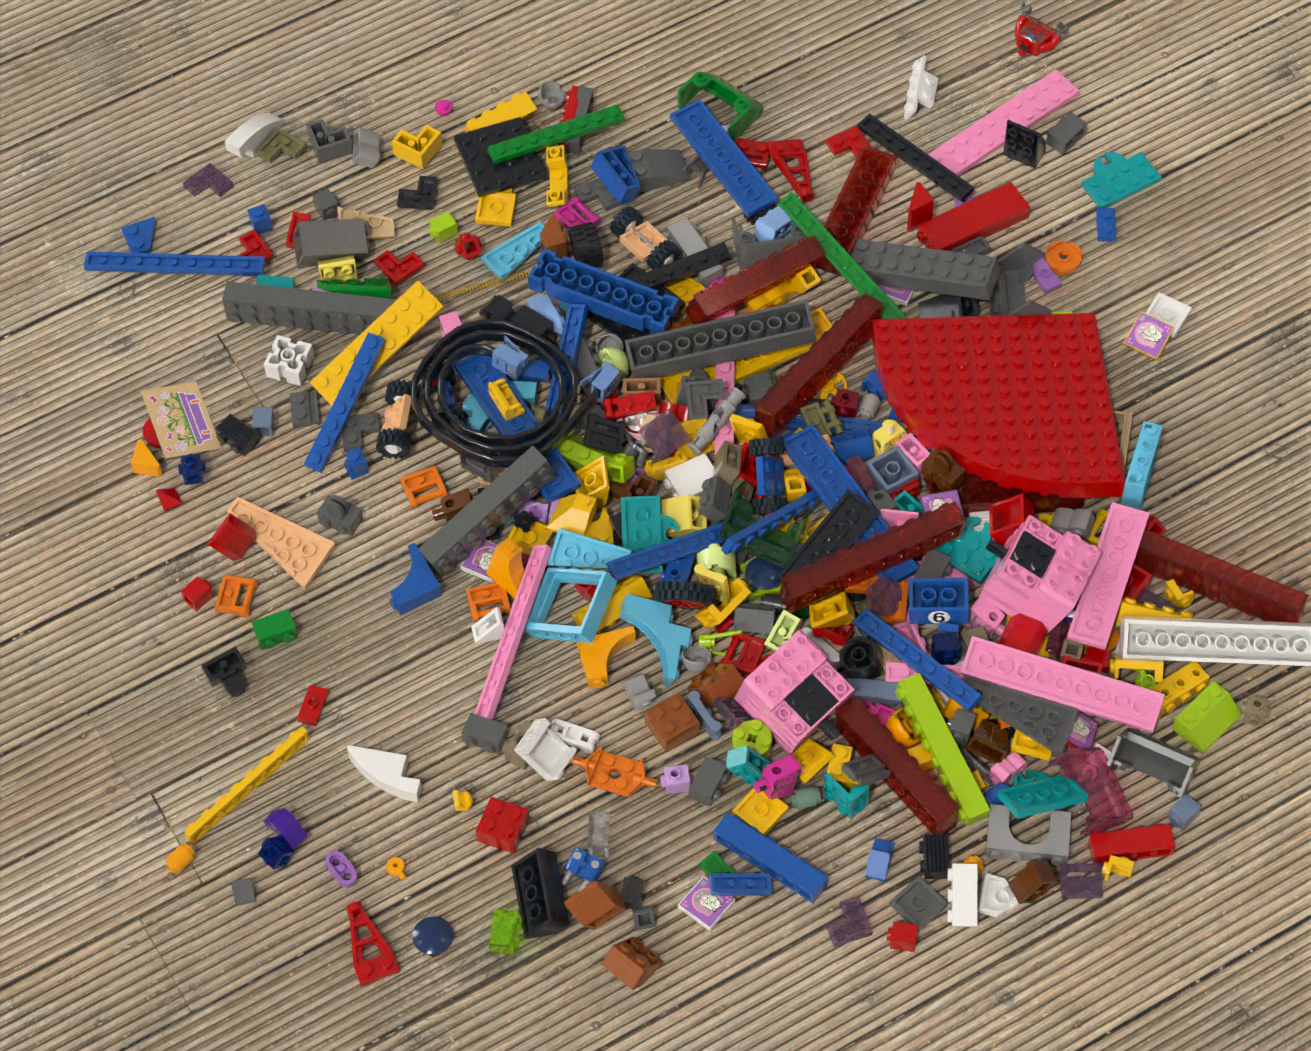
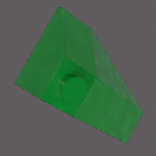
(370, 287)

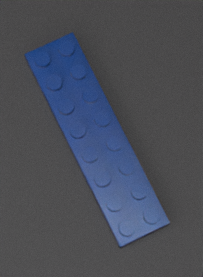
(723, 158)

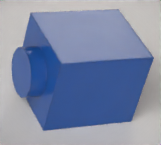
(260, 219)

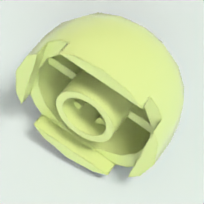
(617, 358)

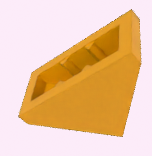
(144, 462)

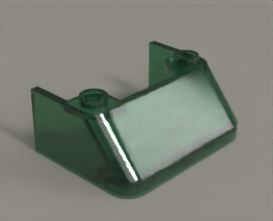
(776, 545)

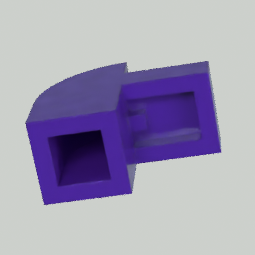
(285, 826)

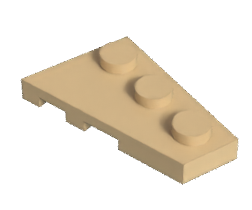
(378, 226)

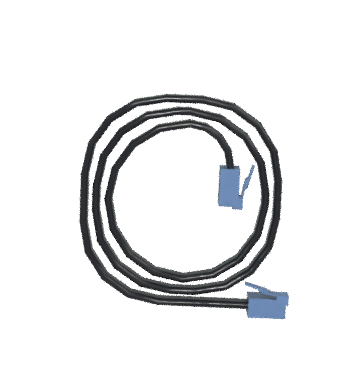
(510, 360)

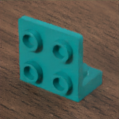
(847, 803)

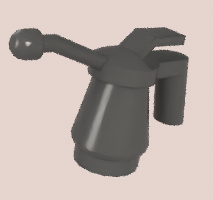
(634, 448)

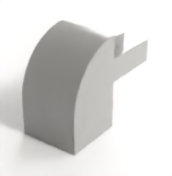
(638, 691)

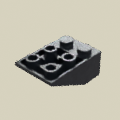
(1023, 144)
(948, 306)

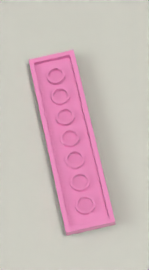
(1109, 577)

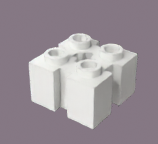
(289, 360)

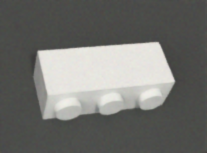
(962, 895)

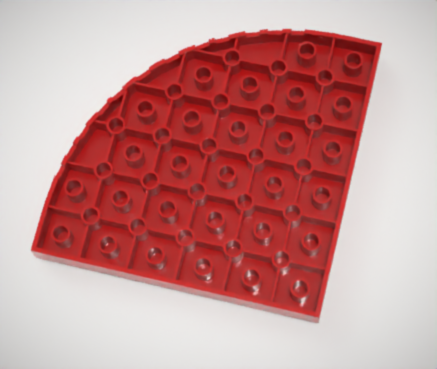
(1007, 397)

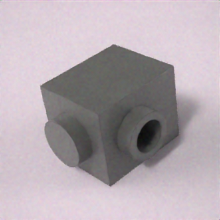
(326, 204)

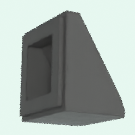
(243, 891)

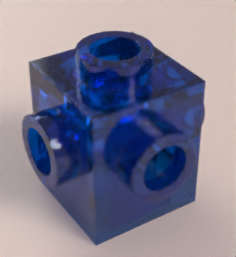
(192, 469)
(276, 852)

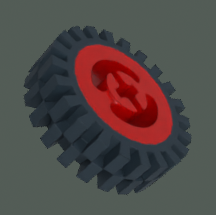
(684, 594)

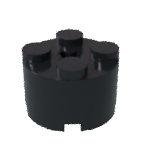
(497, 309)
(861, 658)

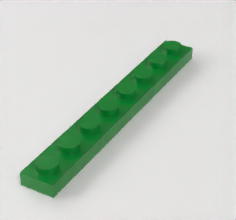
(555, 134)

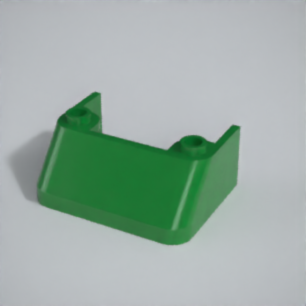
(745, 105)

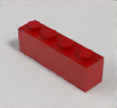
(1132, 843)

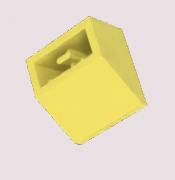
(338, 268)
(685, 513)

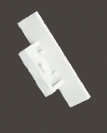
(921, 89)

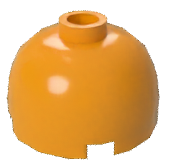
(902, 728)

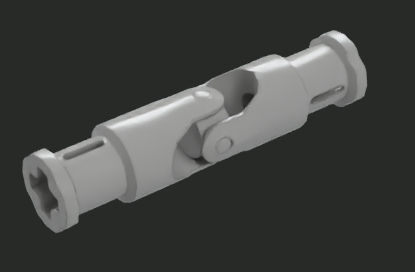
(715, 423)

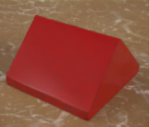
(920, 207)

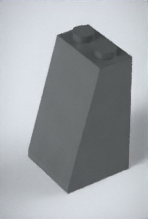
(329, 240)

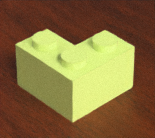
(784, 628)

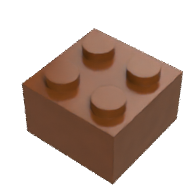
(672, 722)

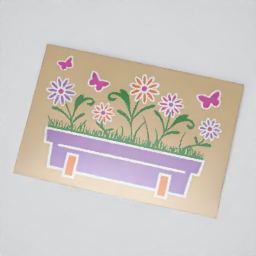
(180, 419)

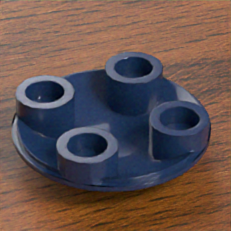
(762, 574)
(432, 935)

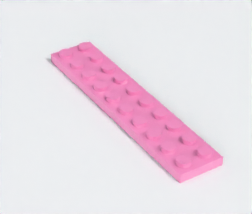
(989, 132)
(1063, 684)

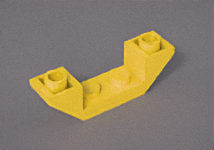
(559, 176)

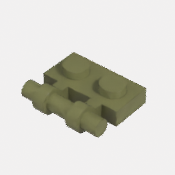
(815, 415)

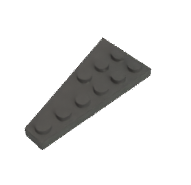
(1034, 716)

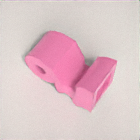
(1010, 766)

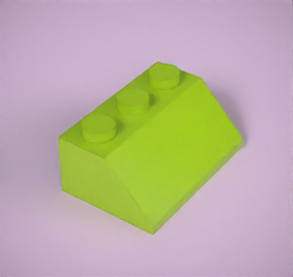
(578, 455)
(1207, 717)

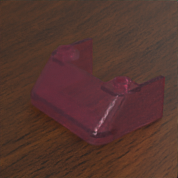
(1105, 796)

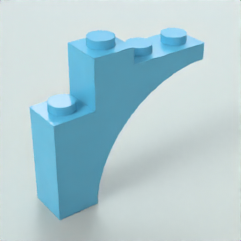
(477, 417)
(655, 622)

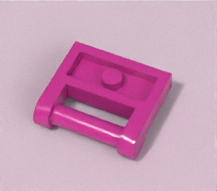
(570, 217)

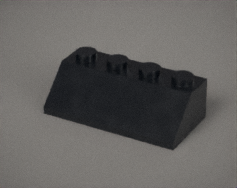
(540, 894)

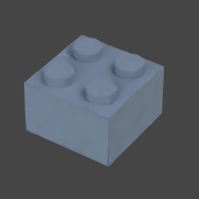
(891, 470)

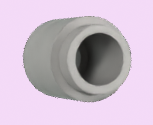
(868, 407)

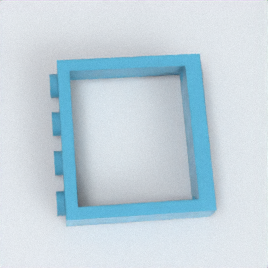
(1141, 465)
(544, 598)

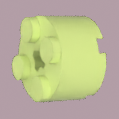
(717, 561)

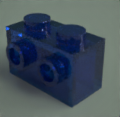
(946, 648)

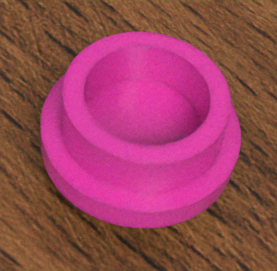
(443, 107)

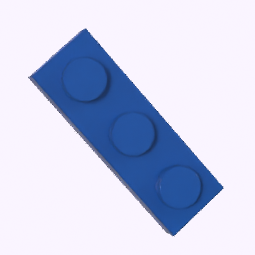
(740, 884)

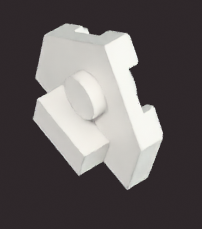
(995, 896)

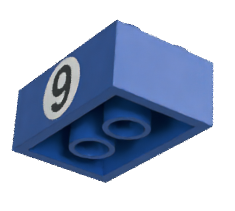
(938, 600)

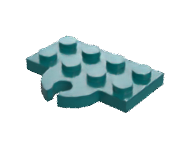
(1119, 178)
(644, 525)
(969, 551)
(1040, 794)

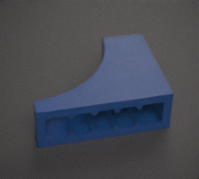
(418, 586)

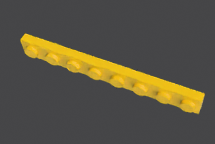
(242, 789)

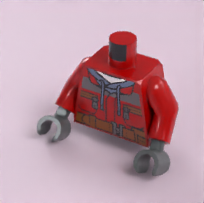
(1034, 35)

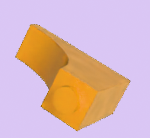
(507, 566)
(598, 654)

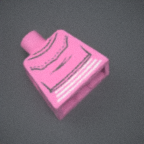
(988, 616)

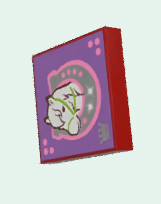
(1082, 732)

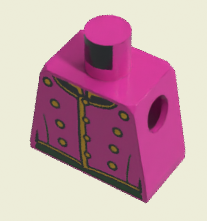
(779, 778)

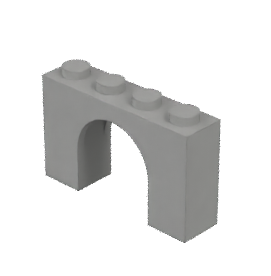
(1003, 845)

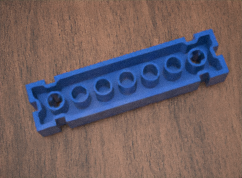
(603, 293)

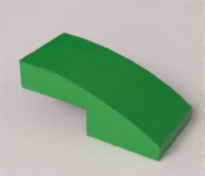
(714, 865)

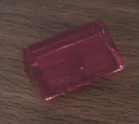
(860, 473)
(1056, 638)

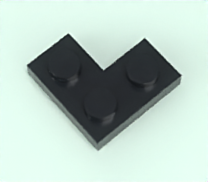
(422, 197)

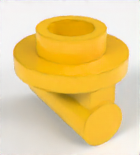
(462, 800)

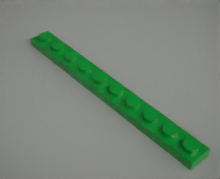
(837, 255)

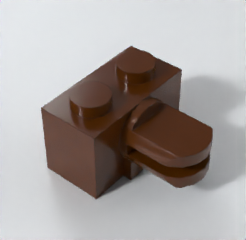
(943, 470)
(641, 487)
(1034, 881)

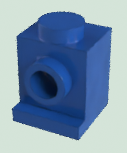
(873, 385)
(356, 463)

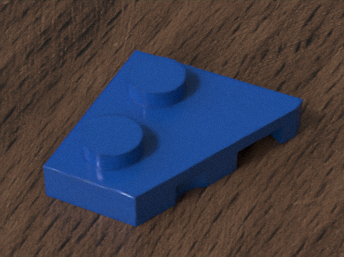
(140, 235)

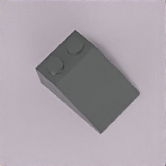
(657, 168)

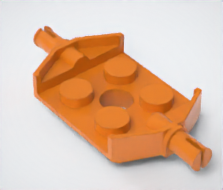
(602, 764)

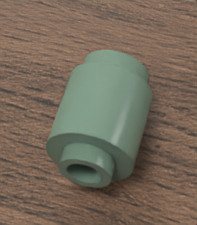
(805, 797)

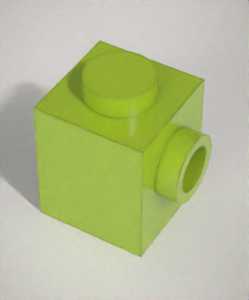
(443, 227)
(620, 468)

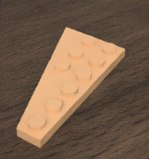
(290, 545)

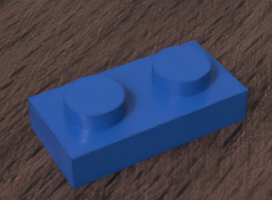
(1106, 224)

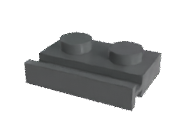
(304, 409)
(865, 770)

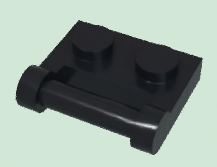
(603, 439)

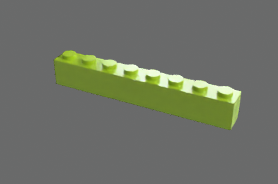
(942, 748)

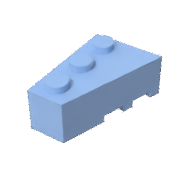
(773, 225)

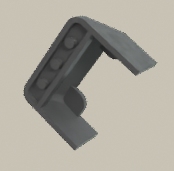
(750, 251)
(1009, 288)
(1155, 759)

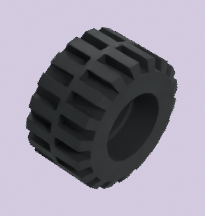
(586, 244)

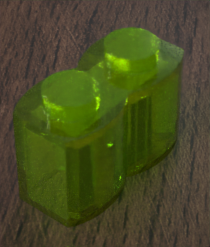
(504, 931)

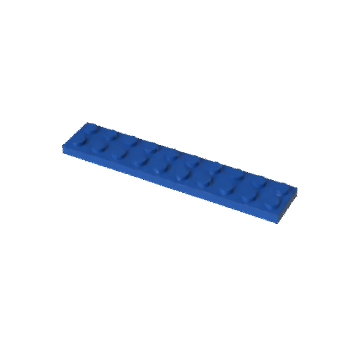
(476, 374)
(830, 483)

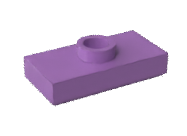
(1045, 276)
(537, 509)

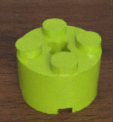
(755, 735)

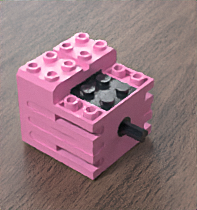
(1039, 572)
(795, 692)

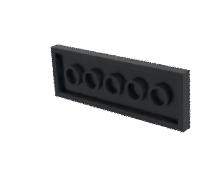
(837, 531)

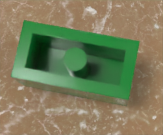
(274, 629)

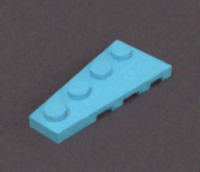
(513, 252)
(582, 551)

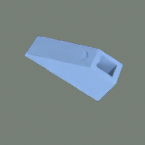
(547, 308)

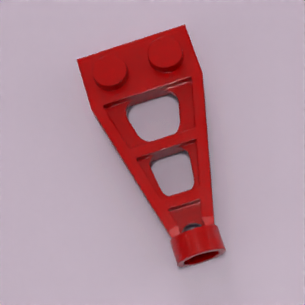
(793, 149)
(377, 967)

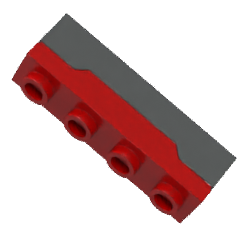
(578, 104)

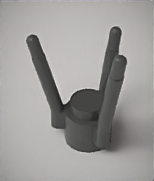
(696, 165)
(971, 761)

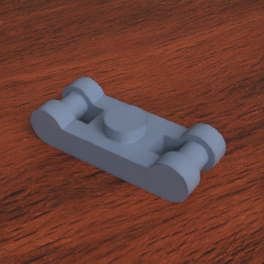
(704, 716)

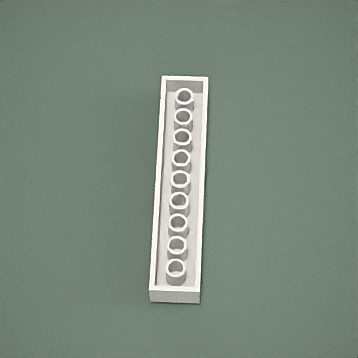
(1215, 640)

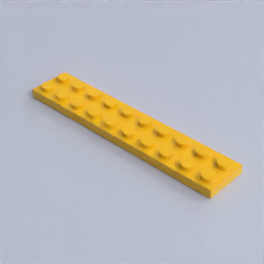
(751, 365)

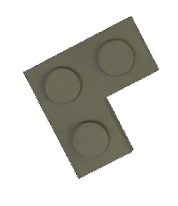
(280, 142)

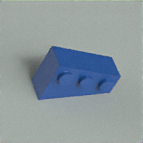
(616, 173)

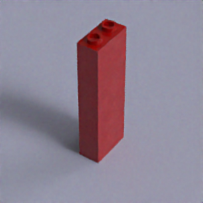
(977, 217)

